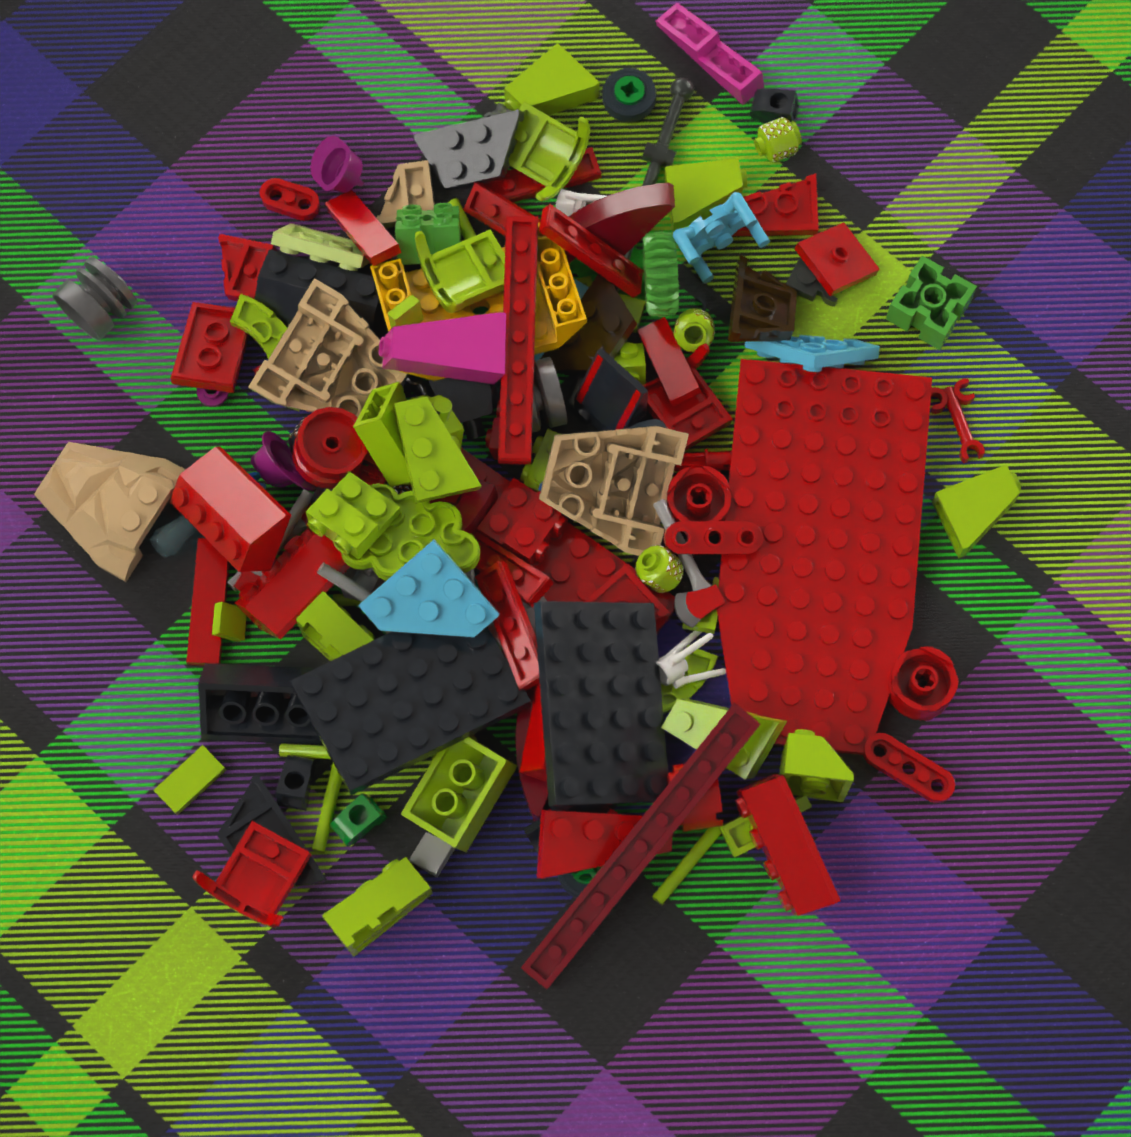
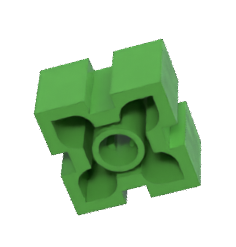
(438, 225)
(928, 285)

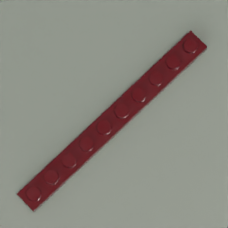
(641, 845)

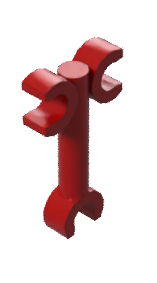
(953, 398)

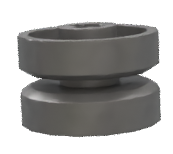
(547, 396)

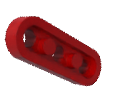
(699, 543)
(924, 773)

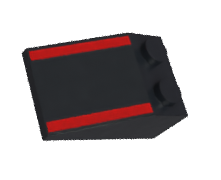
(610, 396)

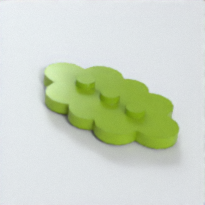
(413, 531)

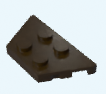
(760, 306)
(606, 328)

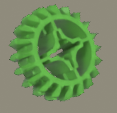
(660, 274)

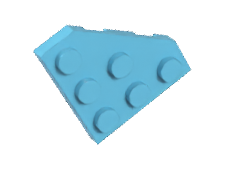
(816, 352)
(430, 598)

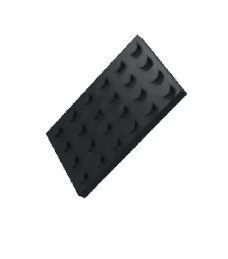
(406, 700)
(600, 702)

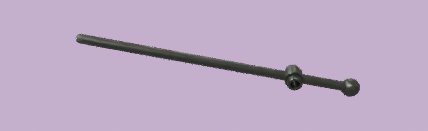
(658, 156)

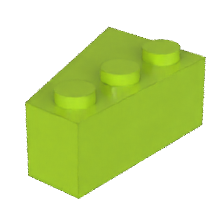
(431, 454)
(331, 628)
(694, 720)
(377, 905)

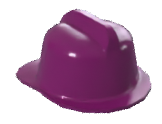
(336, 166)
(276, 463)

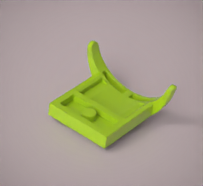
(548, 150)
(464, 270)

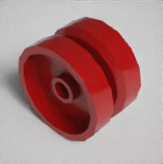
(328, 447)

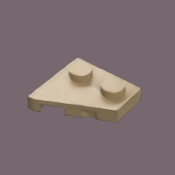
(410, 186)

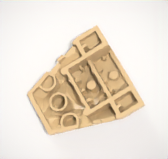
(324, 357)
(613, 481)
(108, 501)

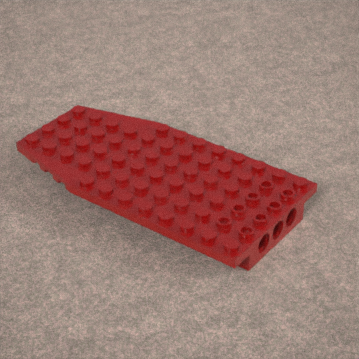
(829, 596)

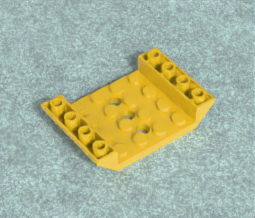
(557, 299)

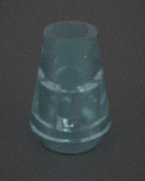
(172, 536)

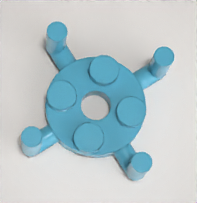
(717, 232)

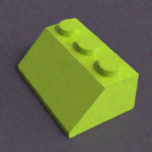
(814, 767)
(459, 792)

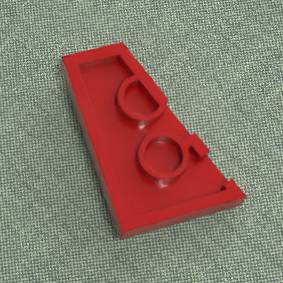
(786, 210)

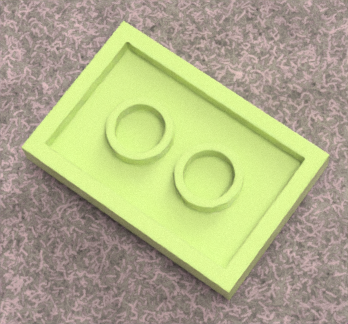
(319, 246)

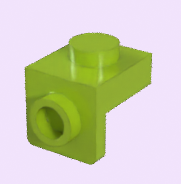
(632, 359)

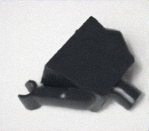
(468, 399)

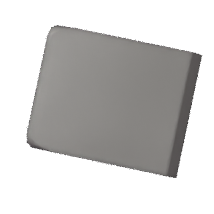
(431, 854)

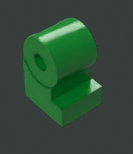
(358, 819)

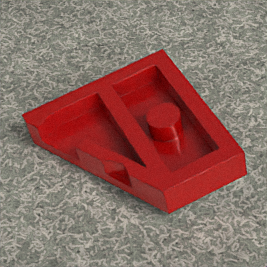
(242, 264)

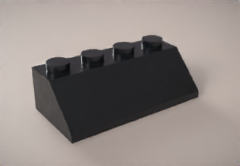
(287, 277)
(253, 705)

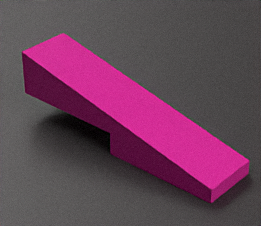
(715, 57)

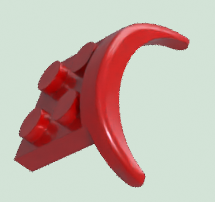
(697, 416)
(258, 875)

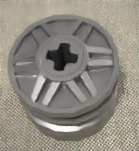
(100, 293)

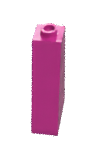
(449, 348)

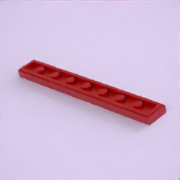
(520, 311)

